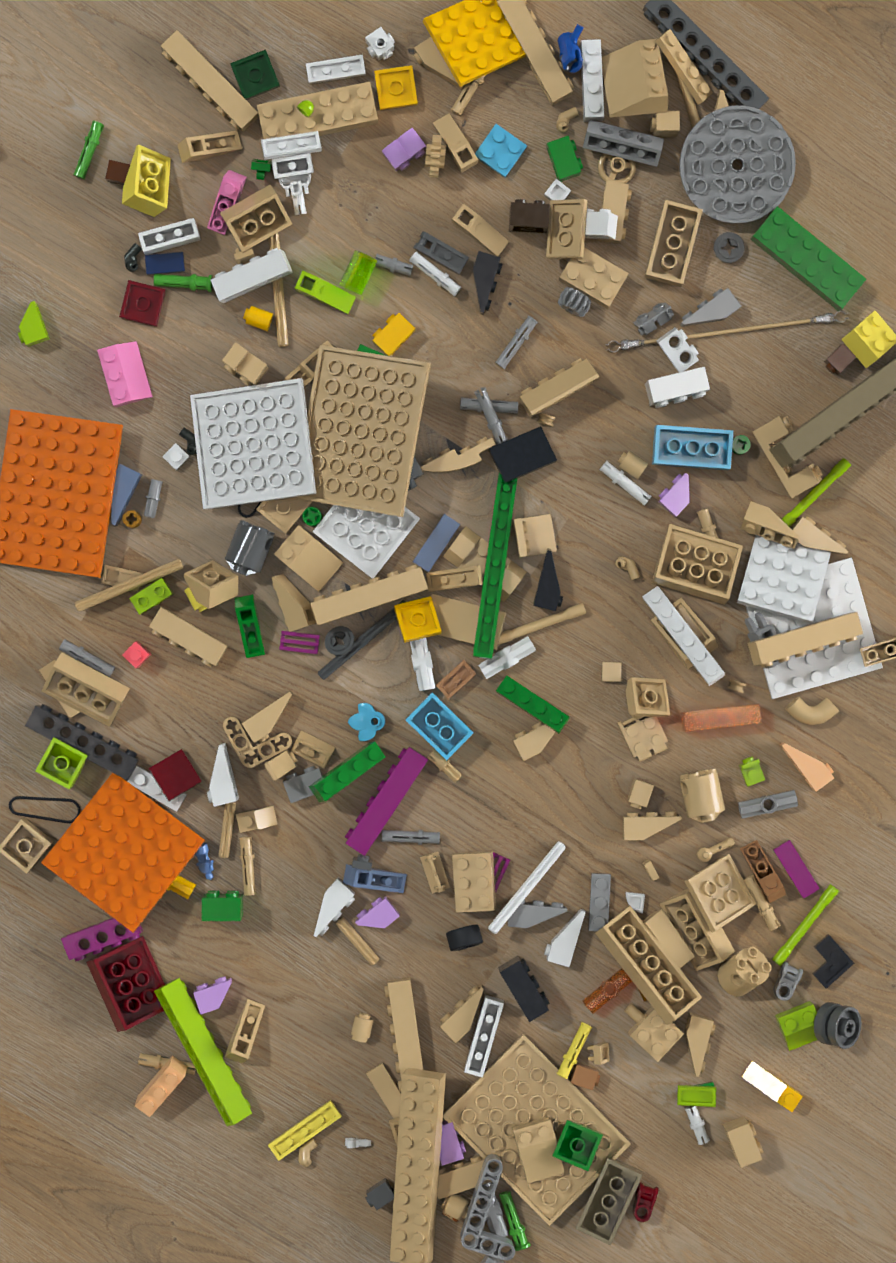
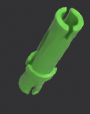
(91, 142)

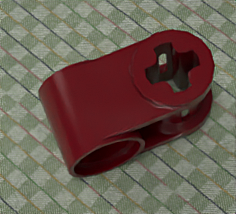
(644, 1198)

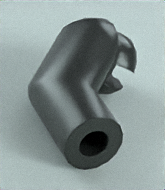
(130, 258)

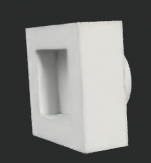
(557, 191)
(176, 456)

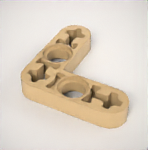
(248, 748)

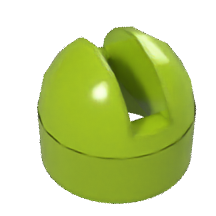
(306, 108)

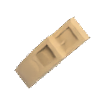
(450, 461)

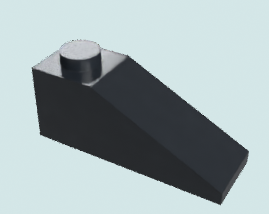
(548, 588)

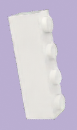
(592, 80)
(251, 275)
(483, 1036)

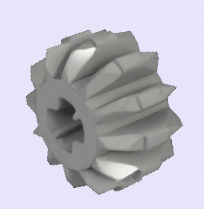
(574, 302)

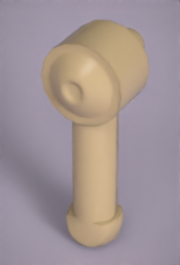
(705, 854)

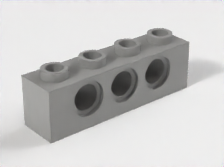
(623, 143)

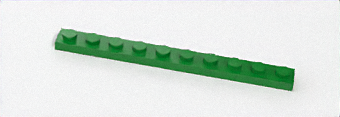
(494, 569)

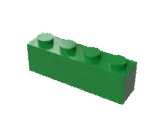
(347, 771)

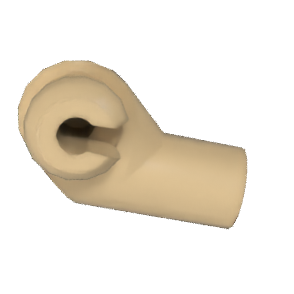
(304, 1152)

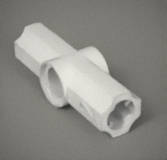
(507, 657)
(422, 664)

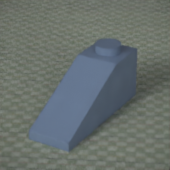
(124, 487)
(375, 879)

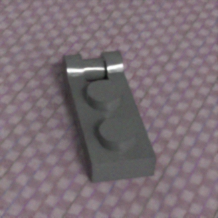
(441, 253)

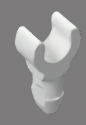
(355, 1143)

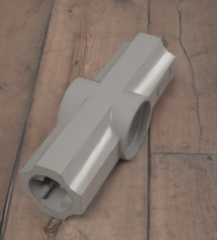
(779, 802)
(494, 1218)

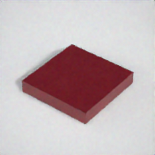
(142, 303)
(175, 775)

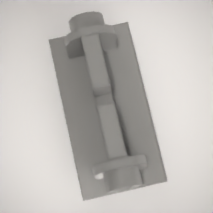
(661, 313)

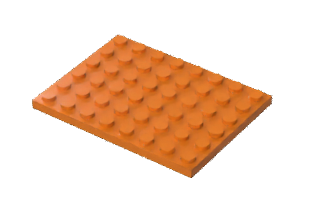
(57, 492)

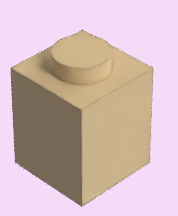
(640, 794)

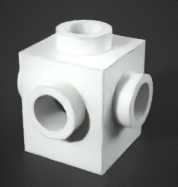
(378, 38)

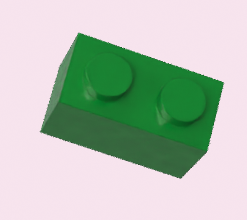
(564, 158)

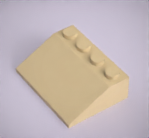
(635, 80)
(697, 564)

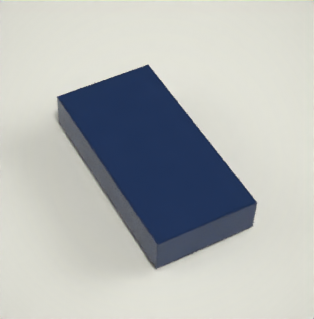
(165, 263)

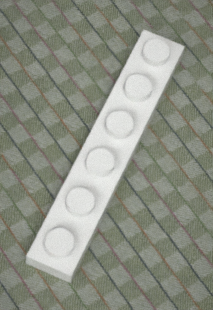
(683, 636)

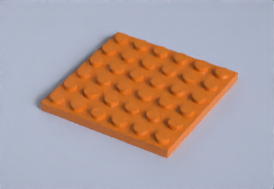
(123, 852)

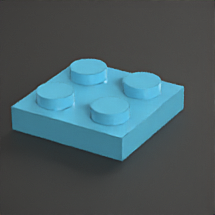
(500, 150)

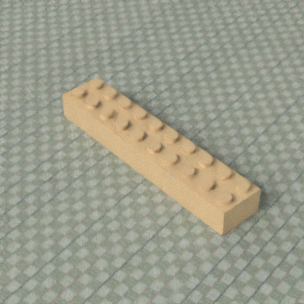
(417, 1166)

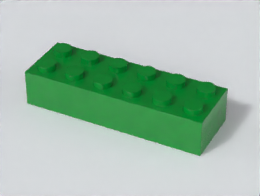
(808, 259)

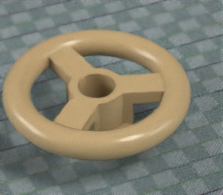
(628, 165)

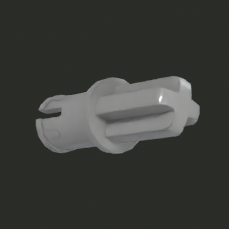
(153, 498)

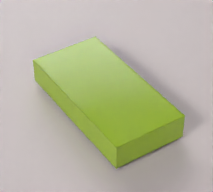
(696, 1095)

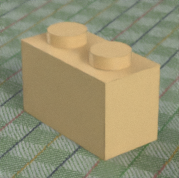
(665, 124)

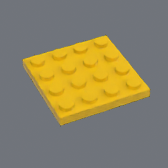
(473, 39)

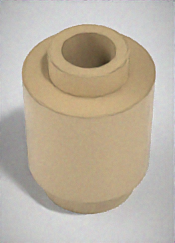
(362, 1027)

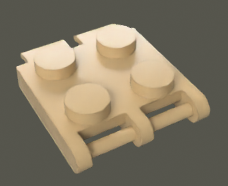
(644, 736)

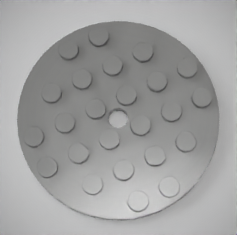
(708, 159)

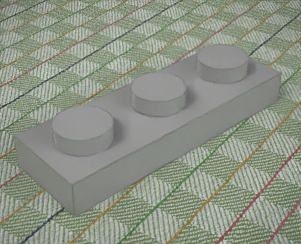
(599, 901)

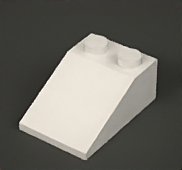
(222, 784)

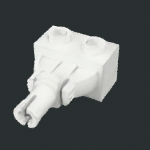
(294, 174)

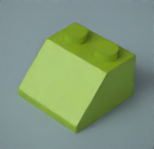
(61, 763)
(798, 1025)

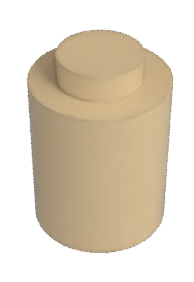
(632, 464)

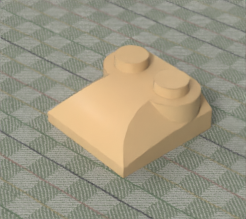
(647, 698)

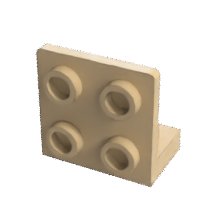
(534, 535)

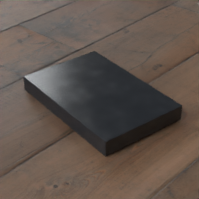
(522, 455)

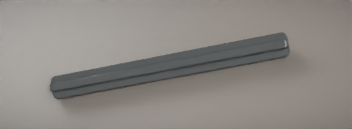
(359, 643)

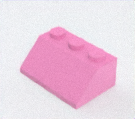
(124, 373)

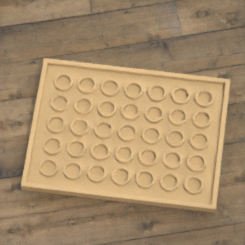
(364, 428)
(520, 1090)

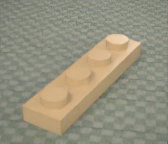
(684, 66)

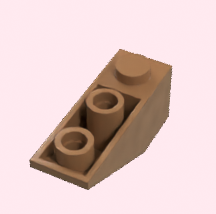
(763, 871)

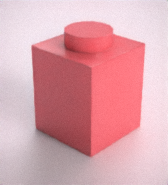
(136, 654)

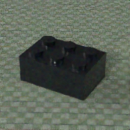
(524, 988)

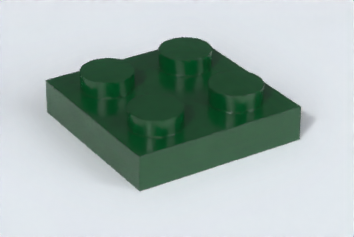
(255, 74)

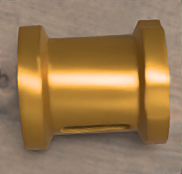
(129, 514)

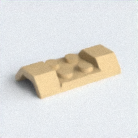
(472, 551)

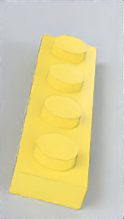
(304, 1130)

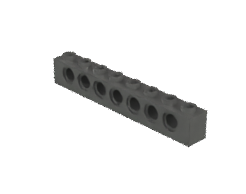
(716, 55)

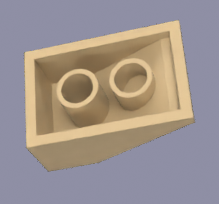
(308, 558)
(696, 626)
(536, 1146)

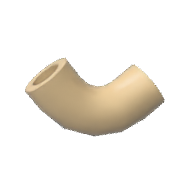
(811, 714)

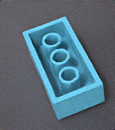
(692, 447)

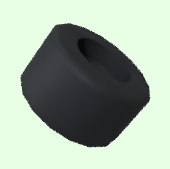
(464, 937)

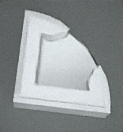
(636, 901)

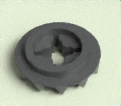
(734, 240)
(331, 641)

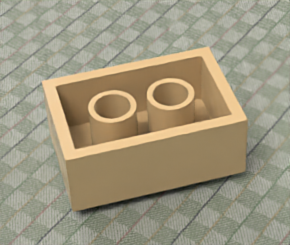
(256, 218)
(594, 277)
(474, 881)

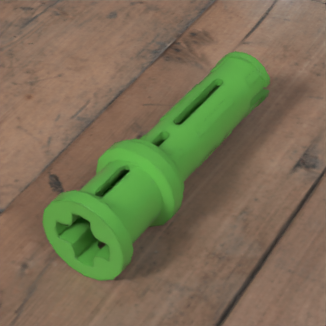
(193, 282)
(516, 1229)

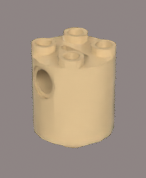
(702, 795)
(744, 972)

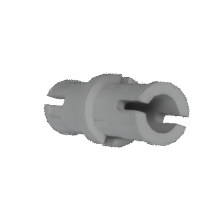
(394, 265)

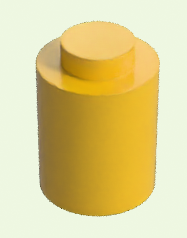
(258, 318)

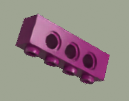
(76, 951)

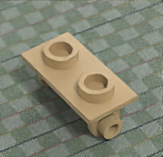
(435, 872)

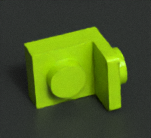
(751, 771)

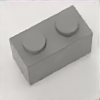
(298, 785)

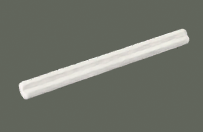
(526, 888)

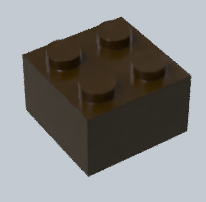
(529, 216)

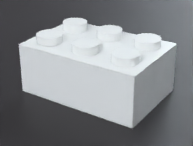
(677, 387)

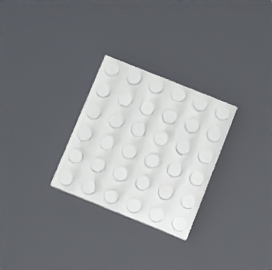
(253, 444)
(838, 597)

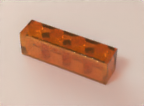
(721, 717)

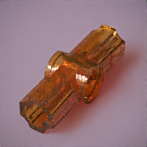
(599, 997)

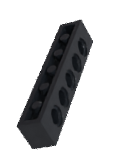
(37, 723)

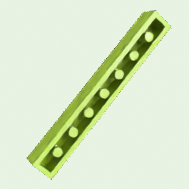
(203, 1052)

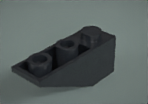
(484, 272)

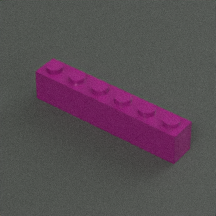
(386, 801)

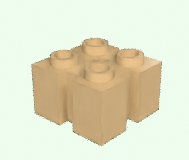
(245, 364)

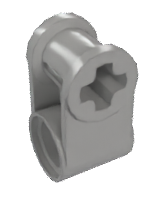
(787, 980)

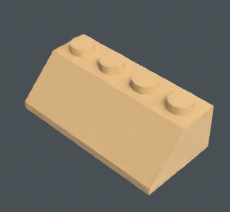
(559, 387)
(85, 689)
(706, 946)

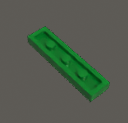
(532, 704)

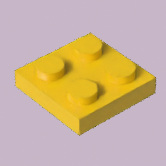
(396, 87)
(417, 619)

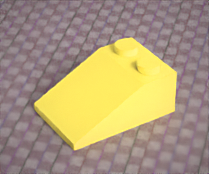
(147, 182)

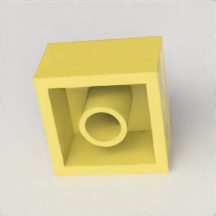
(870, 339)

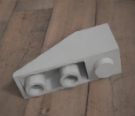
(715, 310)
(532, 914)

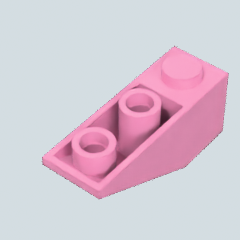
(228, 195)

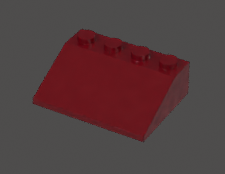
(128, 983)

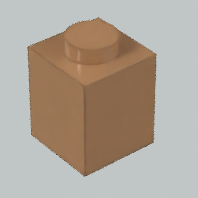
(584, 1076)

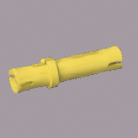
(574, 1050)

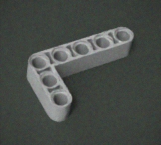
(481, 1211)

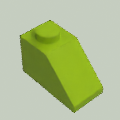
(32, 326)

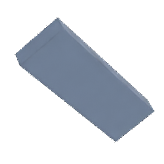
(436, 543)

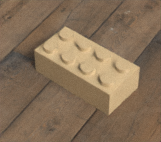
(673, 243)

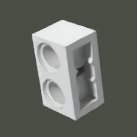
(674, 352)

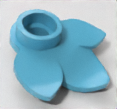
(364, 721)

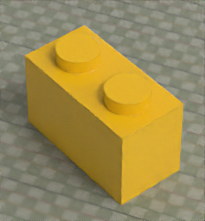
(393, 334)

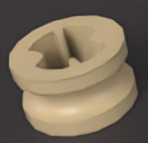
(546, 420)
(736, 686)

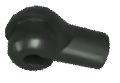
(190, 437)

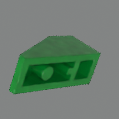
(249, 626)

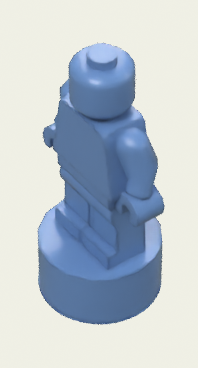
(204, 863)

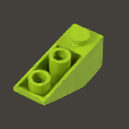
(324, 292)

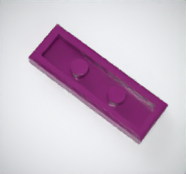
(796, 869)

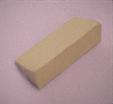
(312, 749)

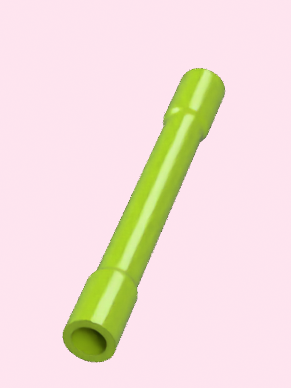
(841, 467)
(786, 949)

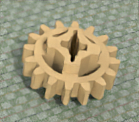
(435, 156)

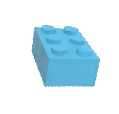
(439, 726)

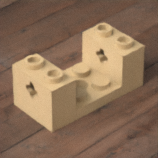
(796, 482)

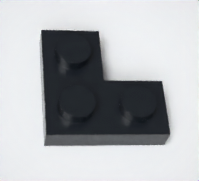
(836, 961)

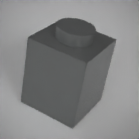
(380, 1194)

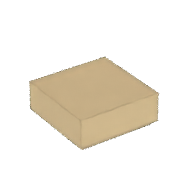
(611, 671)
(650, 870)

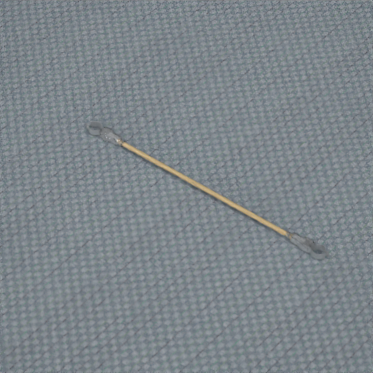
(826, 318)

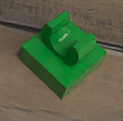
(261, 167)

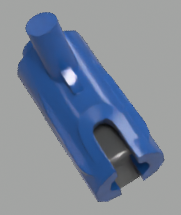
(570, 52)

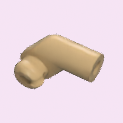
(564, 118)
(629, 565)

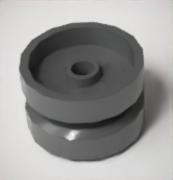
(837, 1025)

